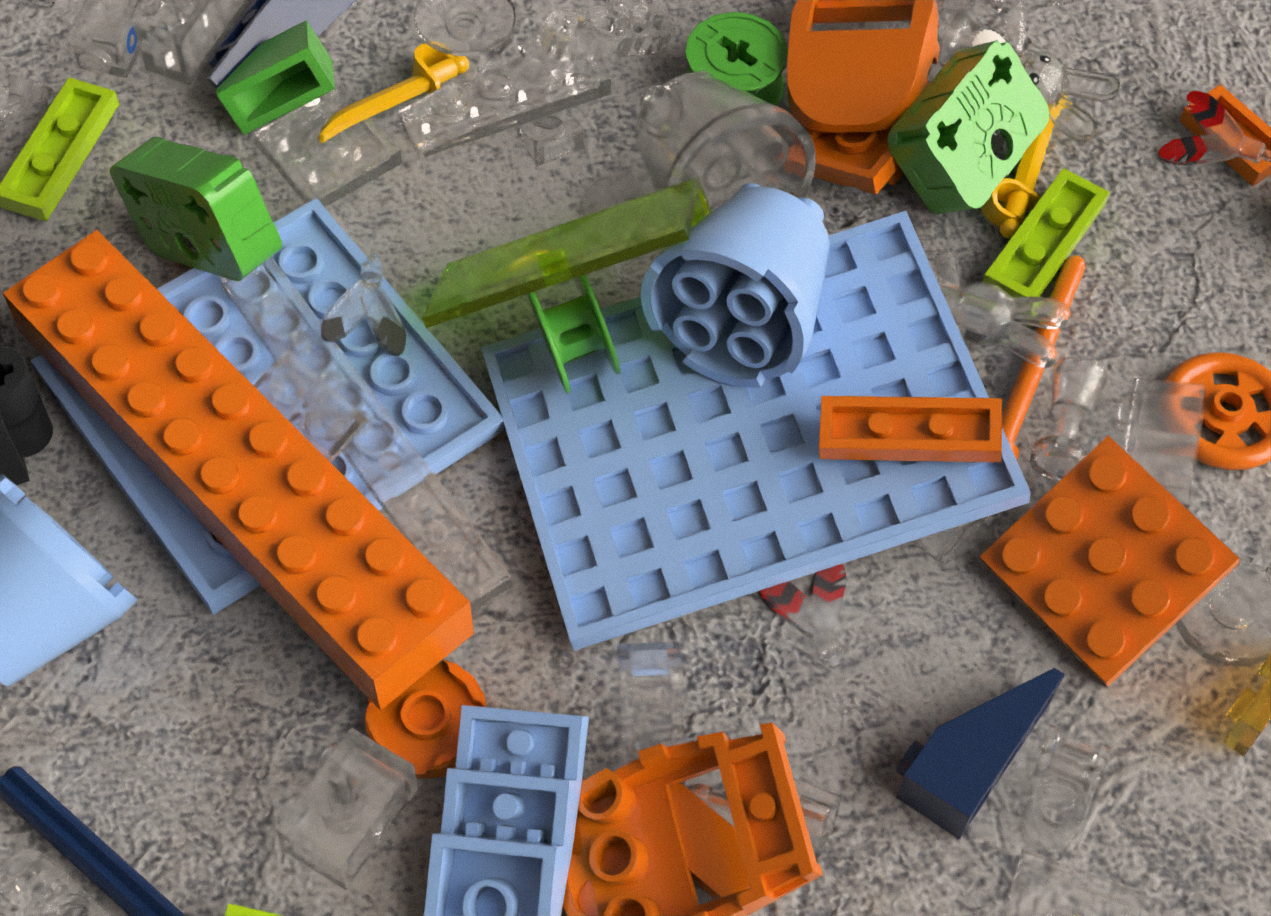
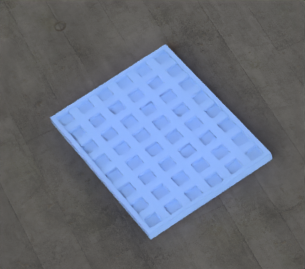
(700, 491)

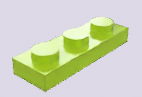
(57, 149)
(1047, 236)

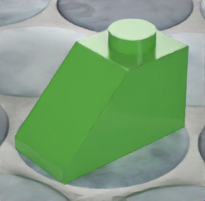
(278, 78)

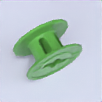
(741, 53)
(574, 330)

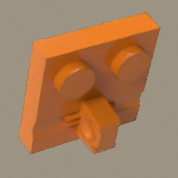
(855, 159)

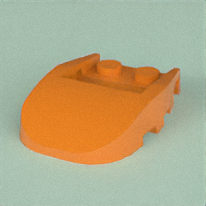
(859, 76)
(646, 872)

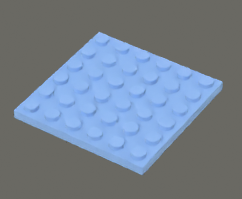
(420, 389)

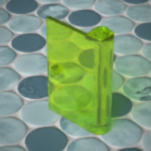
(567, 251)

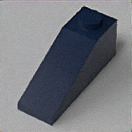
(970, 753)

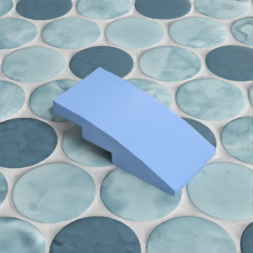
(508, 815)

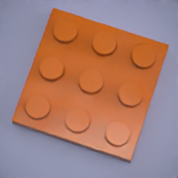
(1109, 560)

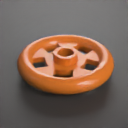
(1251, 379)

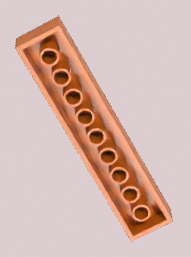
(242, 469)

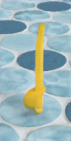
(428, 72)
(1018, 192)

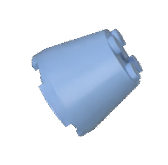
(742, 287)
(48, 588)

